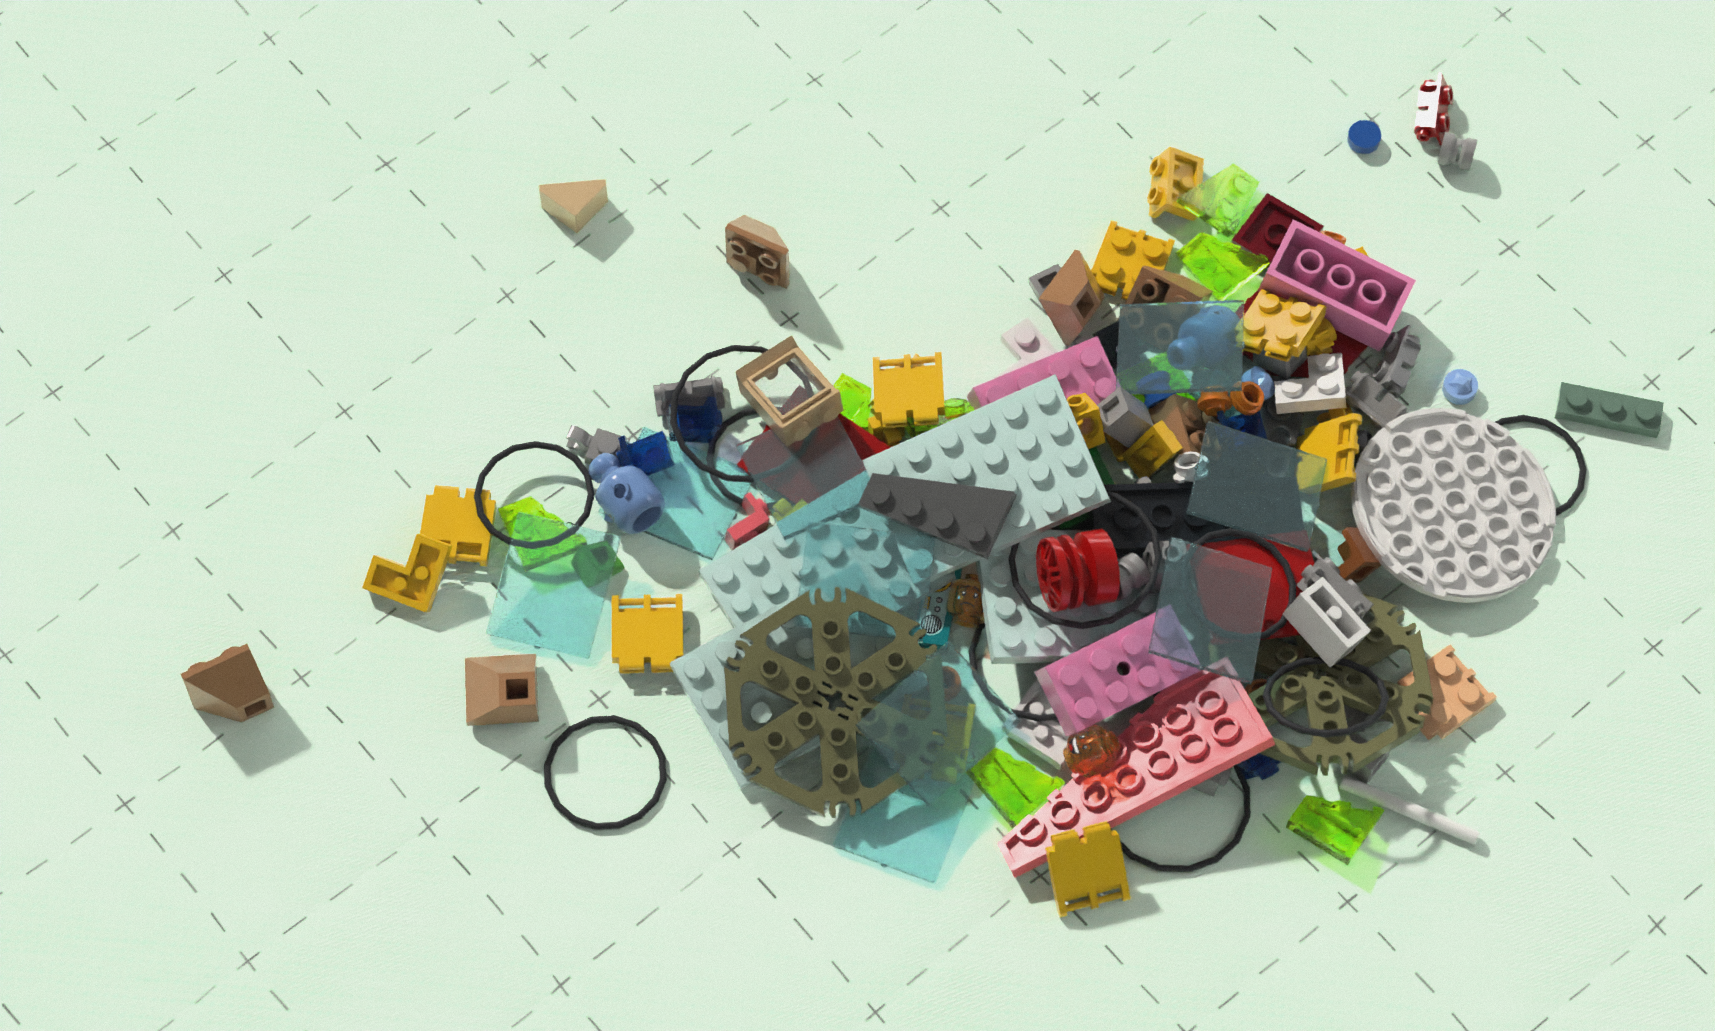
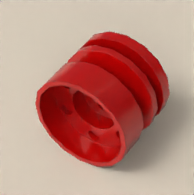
(1078, 570)

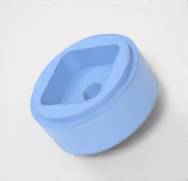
(1262, 379)
(1460, 386)

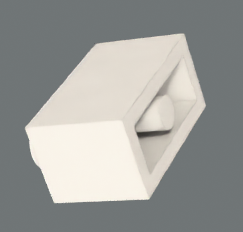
(1326, 622)

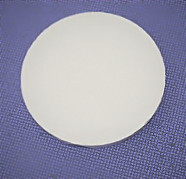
(1453, 505)

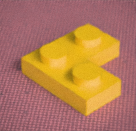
(414, 582)

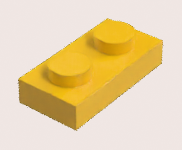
(1152, 450)

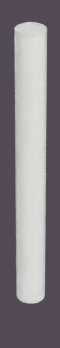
(1410, 809)

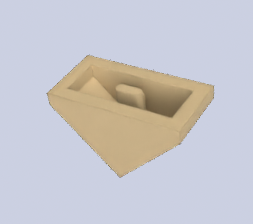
(574, 201)

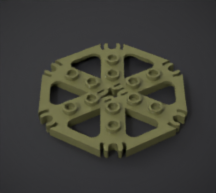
(1345, 686)
(802, 687)

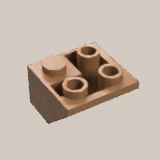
(757, 250)
(1165, 287)
(1072, 297)
(1184, 420)
(228, 685)
(501, 689)

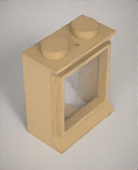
(788, 391)

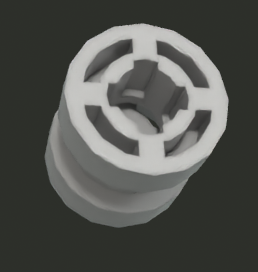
(1450, 148)
(1132, 574)

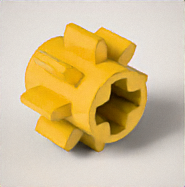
(1322, 339)

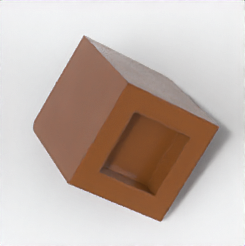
(1357, 556)

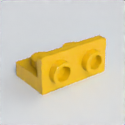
(1172, 176)

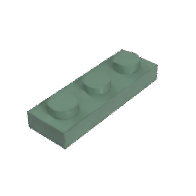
(1609, 410)

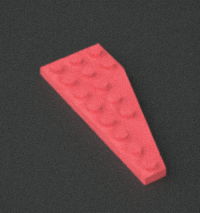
(1171, 747)

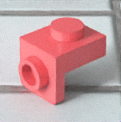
(751, 526)

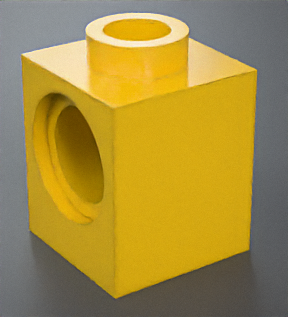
(1088, 419)

